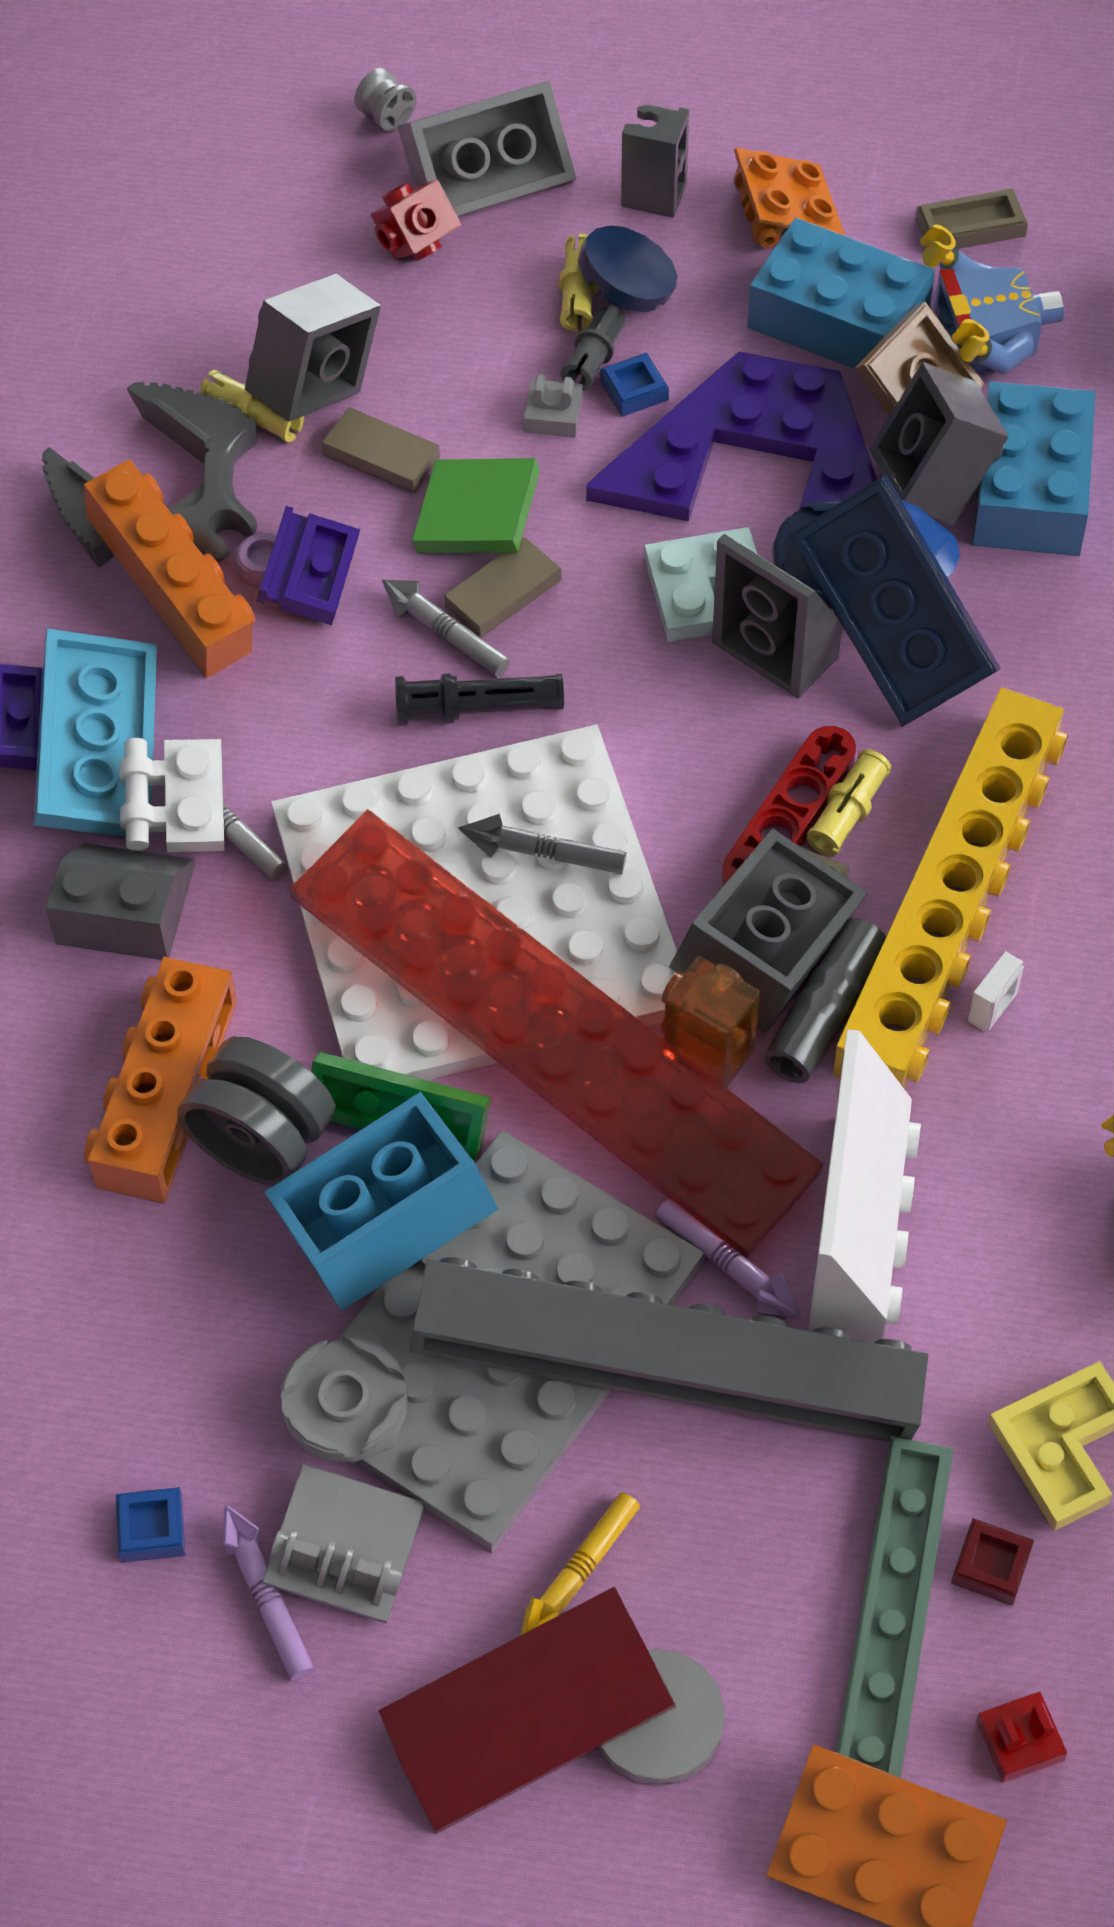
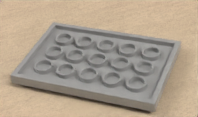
(487, 1435)

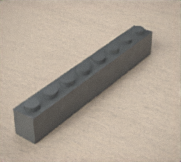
(669, 1350)

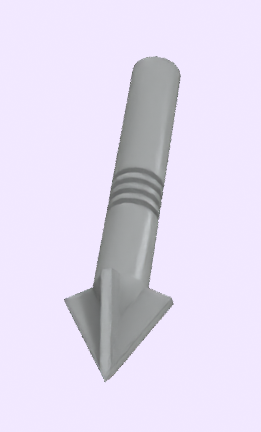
(406, 598)
(252, 845)

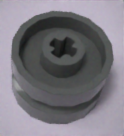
(256, 1110)

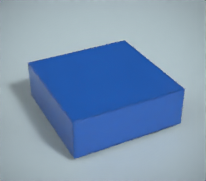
(634, 384)
(150, 1524)

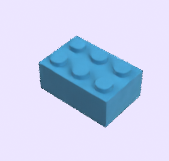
(834, 293)
(1041, 482)
(382, 1200)

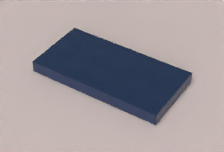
(894, 601)

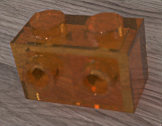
(711, 1018)

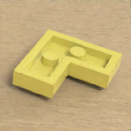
(1047, 1439)

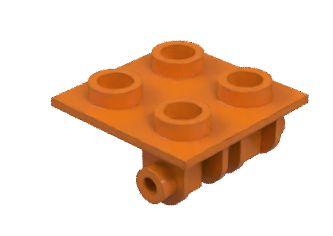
(778, 191)

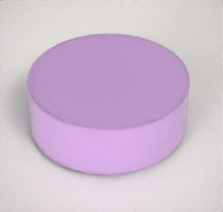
(254, 556)

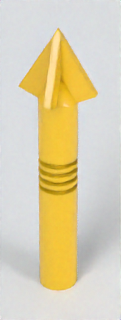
(582, 1563)

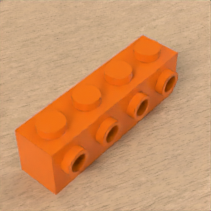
(169, 567)
(163, 1057)

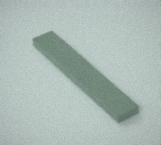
(895, 1605)

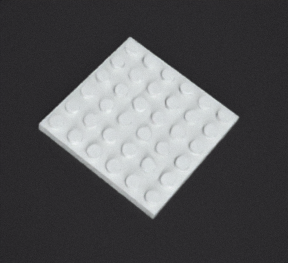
(588, 917)

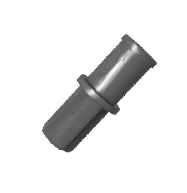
(594, 345)

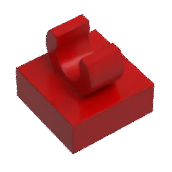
(1021, 1736)

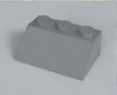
(491, 148)

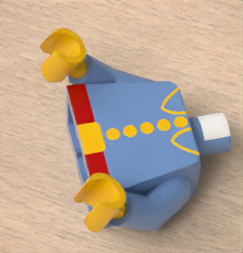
(987, 307)

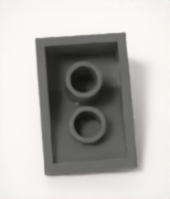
(771, 619)
(772, 922)

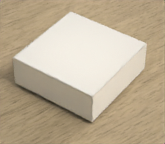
(995, 992)

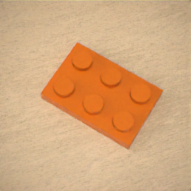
(885, 1845)

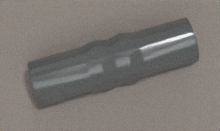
(825, 1001)

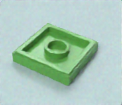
(476, 505)

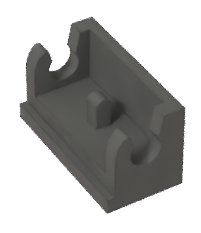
(655, 161)

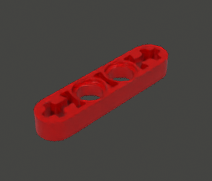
(784, 811)

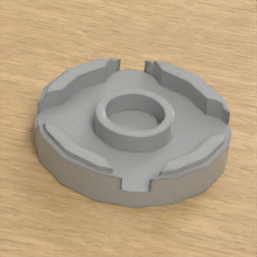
(344, 1399)
(680, 1740)

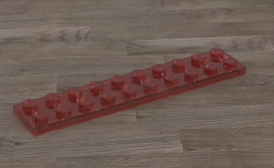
(557, 1033)

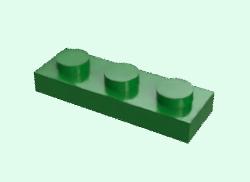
(369, 1092)

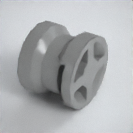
(385, 99)

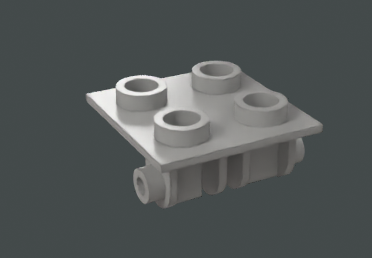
(344, 1543)

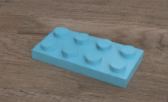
(90, 704)

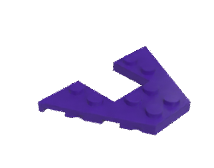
(747, 405)

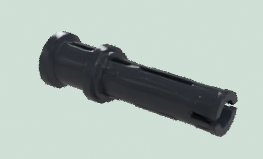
(450, 697)

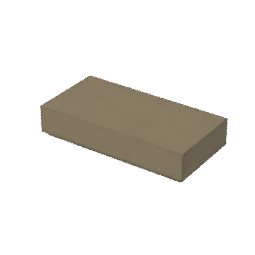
(976, 218)
(381, 449)
(502, 588)

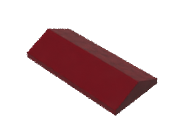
(525, 1709)

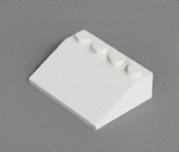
(864, 1199)

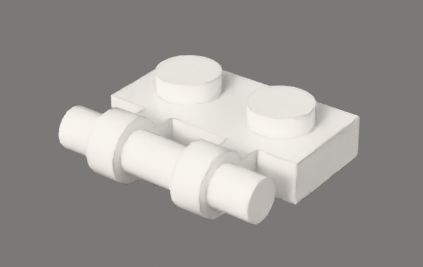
(192, 795)

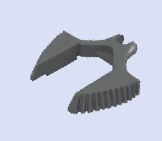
(205, 429)

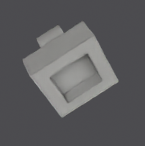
(553, 407)

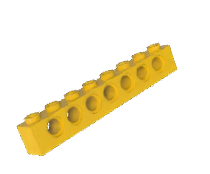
(1014, 728)

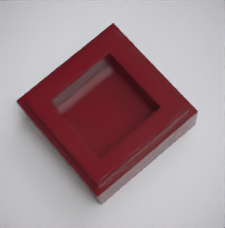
(992, 1561)

